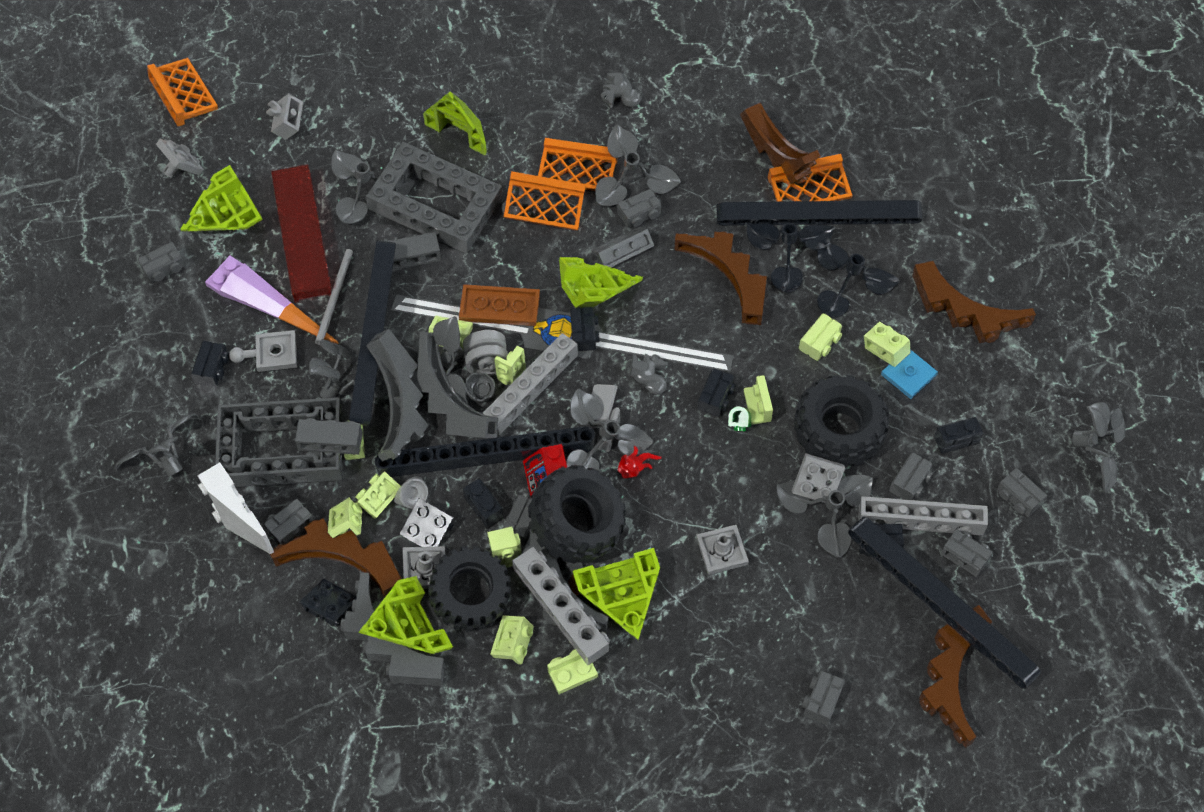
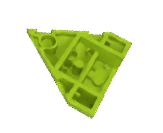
(454, 111)
(223, 205)
(592, 284)
(622, 588)
(403, 620)

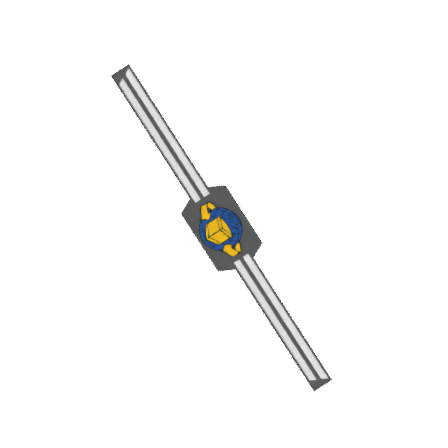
(554, 323)

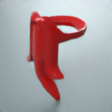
(632, 465)

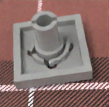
(179, 158)
(813, 468)
(721, 542)
(424, 560)

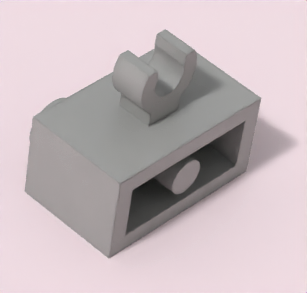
(285, 115)

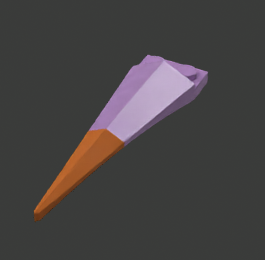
(247, 287)

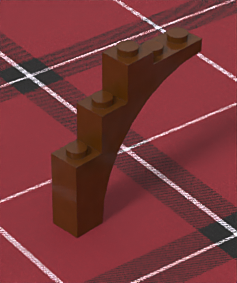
(780, 151)
(735, 267)
(962, 311)
(343, 548)
(944, 694)

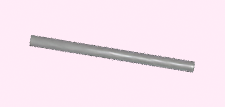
(334, 296)

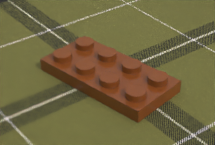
(499, 305)

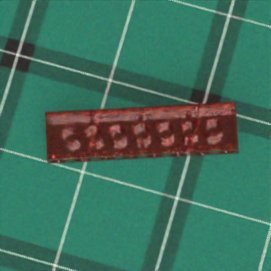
(301, 232)

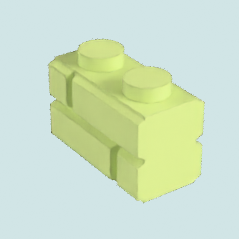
(820, 337)

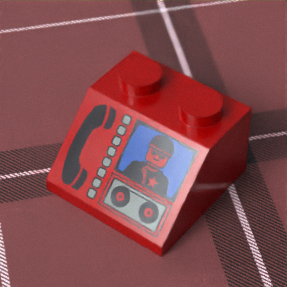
(542, 464)

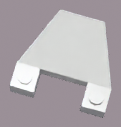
(231, 508)

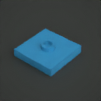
(910, 374)

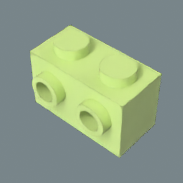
(887, 344)
(505, 545)

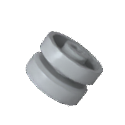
(481, 350)

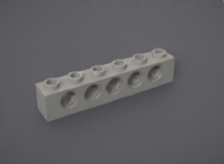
(532, 381)
(925, 515)
(590, 649)

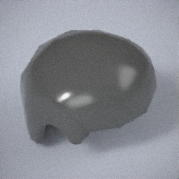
(480, 387)

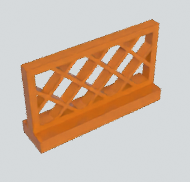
(169, 94)
(577, 150)
(823, 165)
(548, 185)

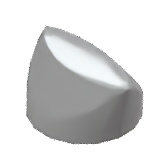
(410, 492)

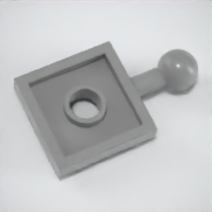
(264, 345)

